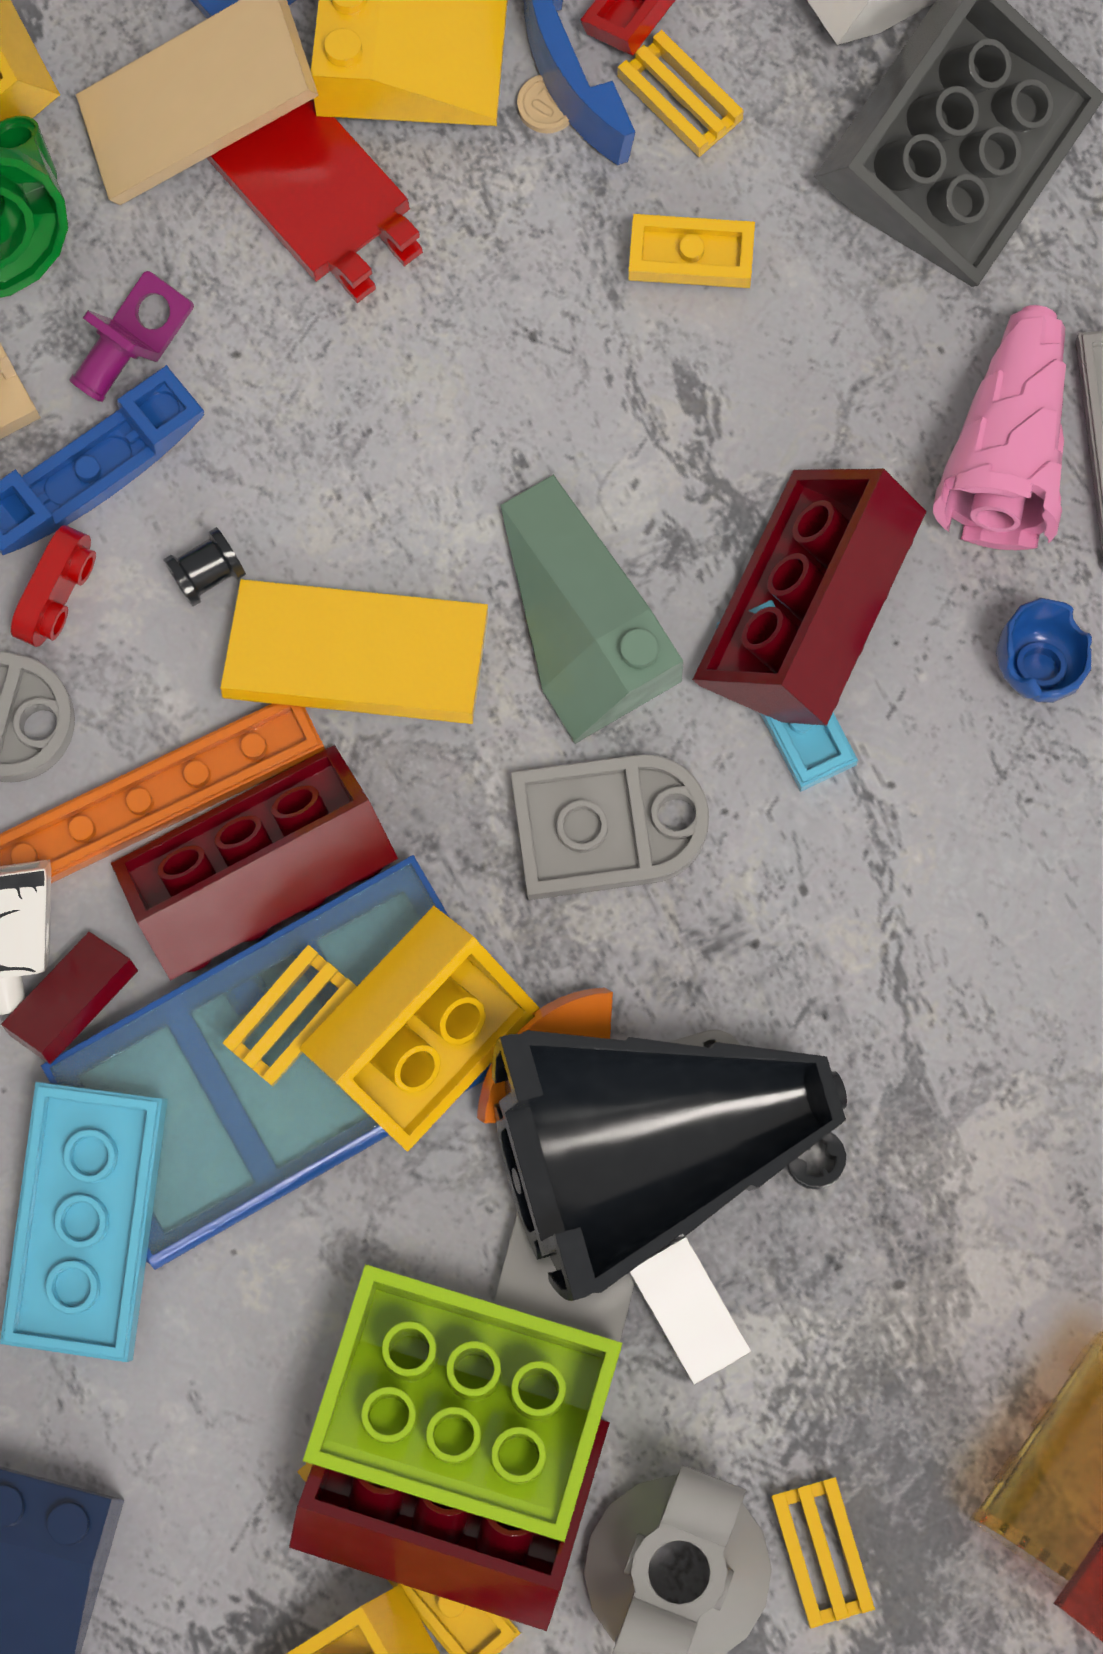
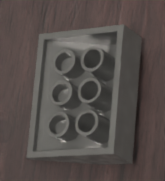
(961, 135)

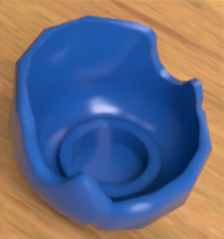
(1044, 651)

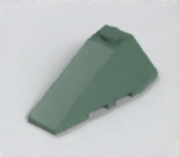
(586, 621)

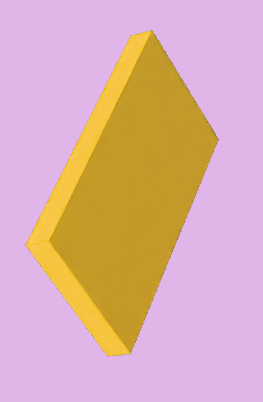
(355, 651)

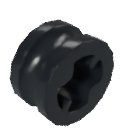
(835, 1151)

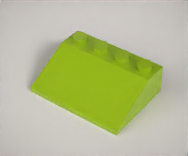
(463, 1403)

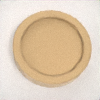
(538, 108)

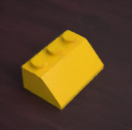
(419, 1027)

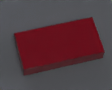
(69, 997)

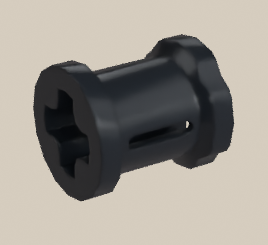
(204, 566)

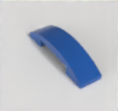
(592, 111)
(98, 462)

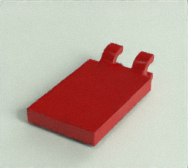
(320, 195)

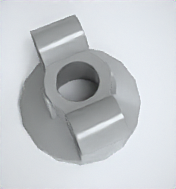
(666, 1510)

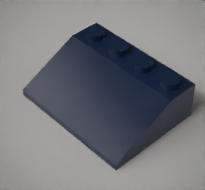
(50, 1561)

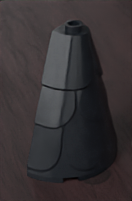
(645, 1140)

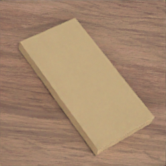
(195, 95)

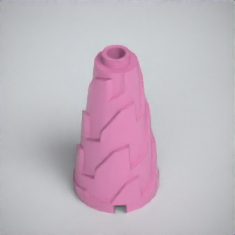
(1011, 446)

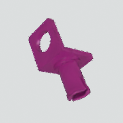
(128, 337)

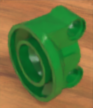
(30, 206)

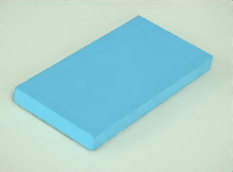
(84, 1221)

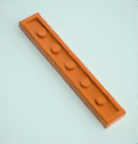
(164, 791)

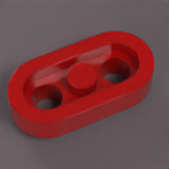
(42, 606)

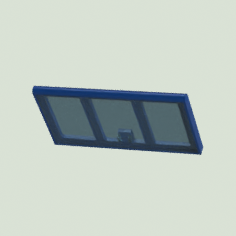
(227, 1131)

